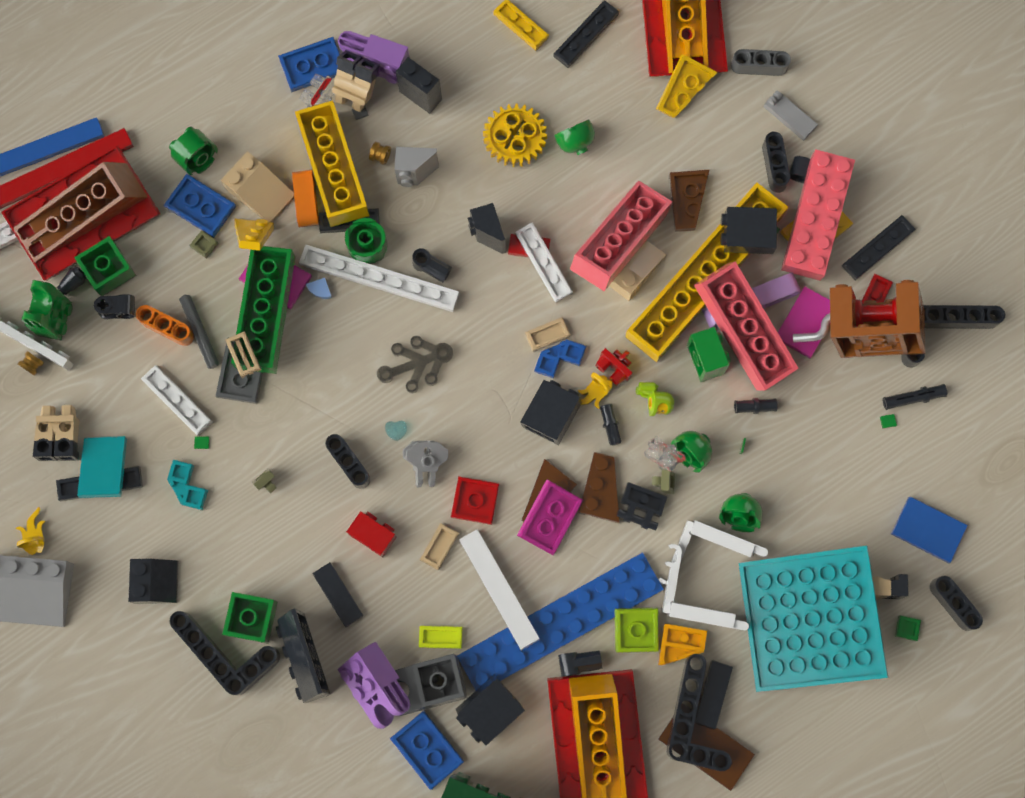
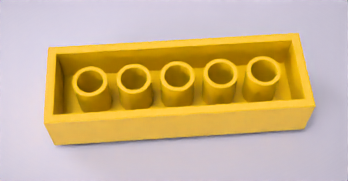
(332, 163)

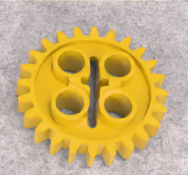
(499, 127)

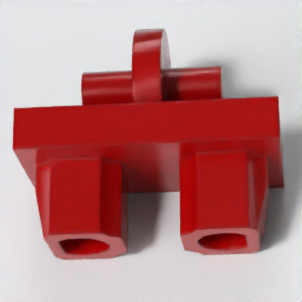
(608, 360)

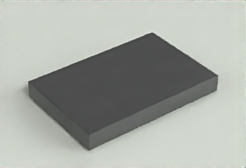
(234, 387)

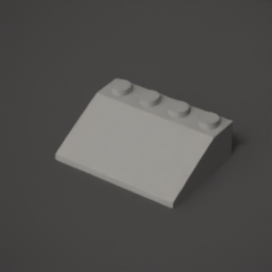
(34, 590)

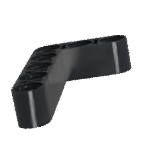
(962, 321)
(219, 657)
(689, 719)

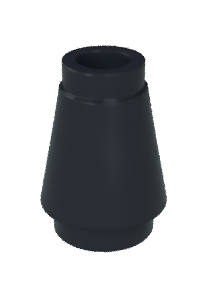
(72, 280)

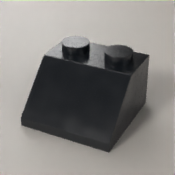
(487, 228)
(153, 581)

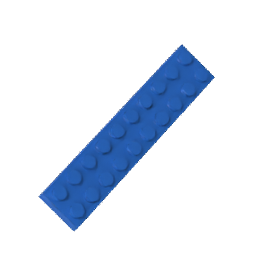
(563, 621)

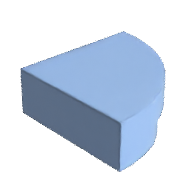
(319, 288)

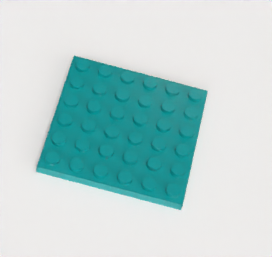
(813, 619)

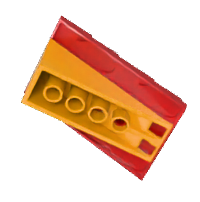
(685, 29)
(597, 735)

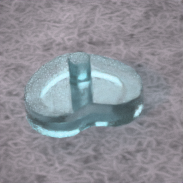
(396, 430)

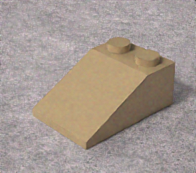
(257, 187)
(637, 270)

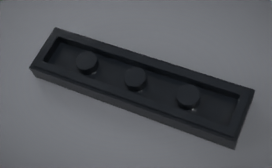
(586, 34)
(878, 247)
(68, 488)

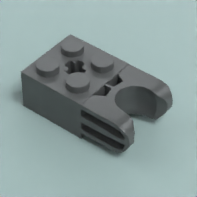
(422, 683)

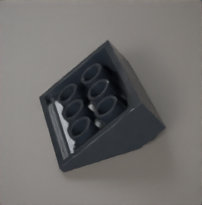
(302, 655)

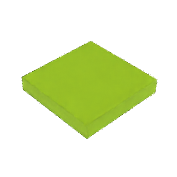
(636, 630)

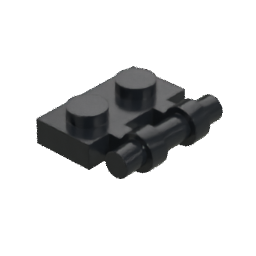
(642, 499)

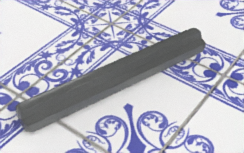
(199, 331)

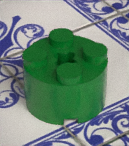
(193, 151)
(363, 230)

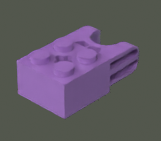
(377, 49)
(375, 685)

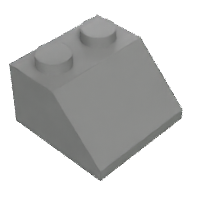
(414, 164)

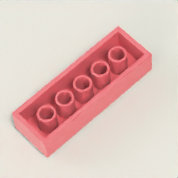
(818, 215)
(620, 235)
(746, 326)

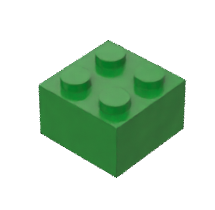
(105, 266)
(708, 354)
(250, 617)

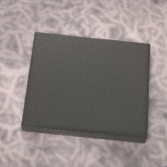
(358, 115)

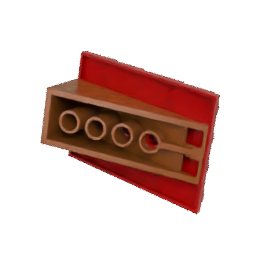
(80, 211)

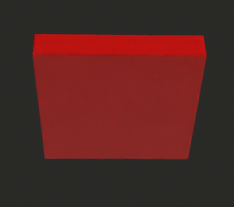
(475, 500)

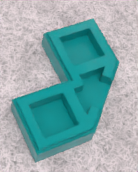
(179, 479)

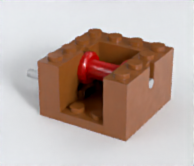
(874, 327)

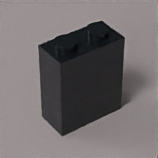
(419, 85)
(749, 230)
(551, 411)
(489, 710)

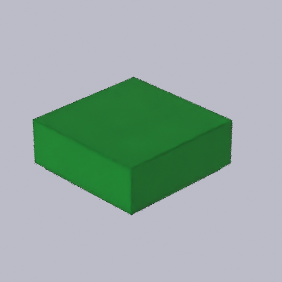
(907, 628)

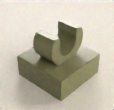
(264, 480)
(666, 481)

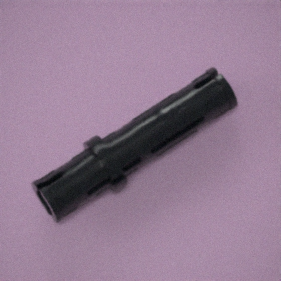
(923, 395)

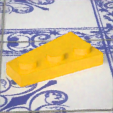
(683, 85)
(253, 233)

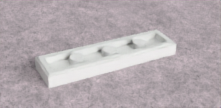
(543, 262)
(176, 400)

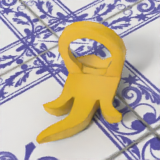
(596, 389)
(33, 538)

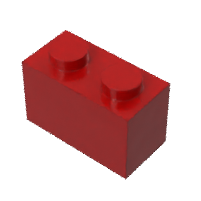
(371, 533)

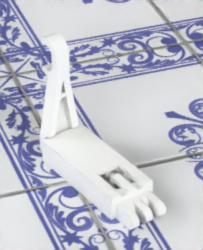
(718, 537)
(691, 612)

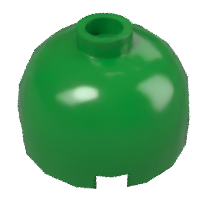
(576, 138)
(695, 448)
(741, 512)

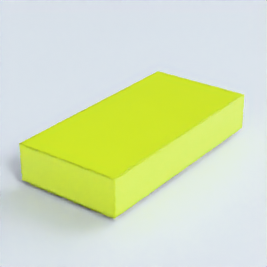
(440, 637)

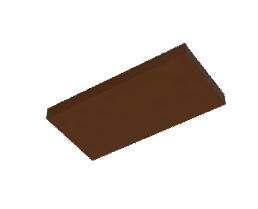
(717, 740)

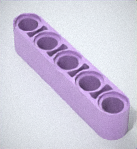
(768, 294)

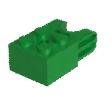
(47, 311)

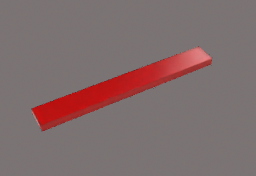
(40, 177)

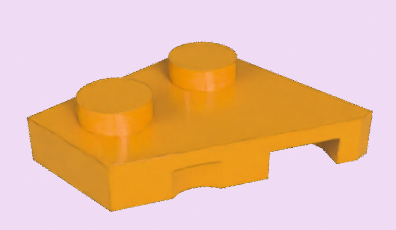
(680, 643)

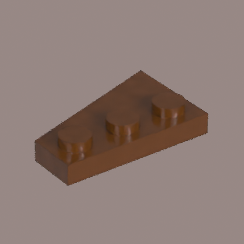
(687, 196)
(550, 473)
(600, 490)

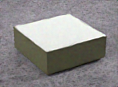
(204, 244)

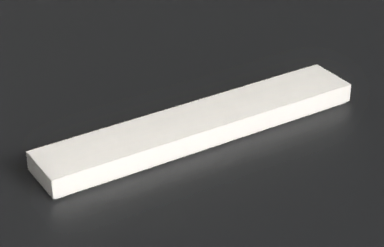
(499, 590)

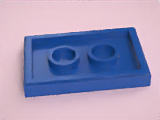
(306, 61)
(200, 205)
(929, 529)
(427, 750)

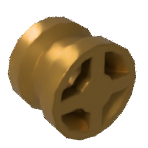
(379, 153)
(30, 363)

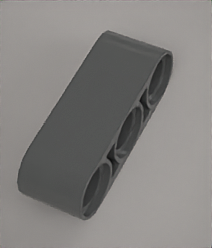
(769, 58)

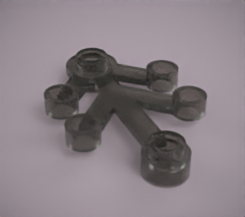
(417, 362)

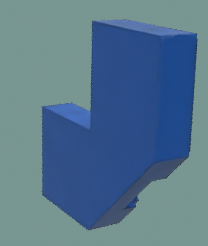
(565, 351)

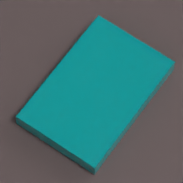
(102, 467)

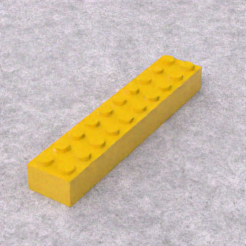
(679, 300)

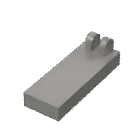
(790, 115)

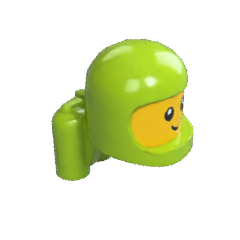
(658, 401)

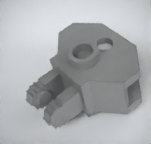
(427, 461)

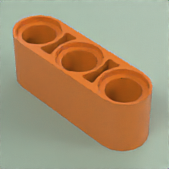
(305, 198)
(158, 318)

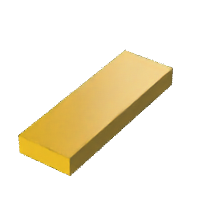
(521, 24)

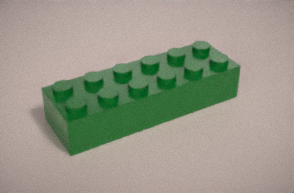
(265, 305)

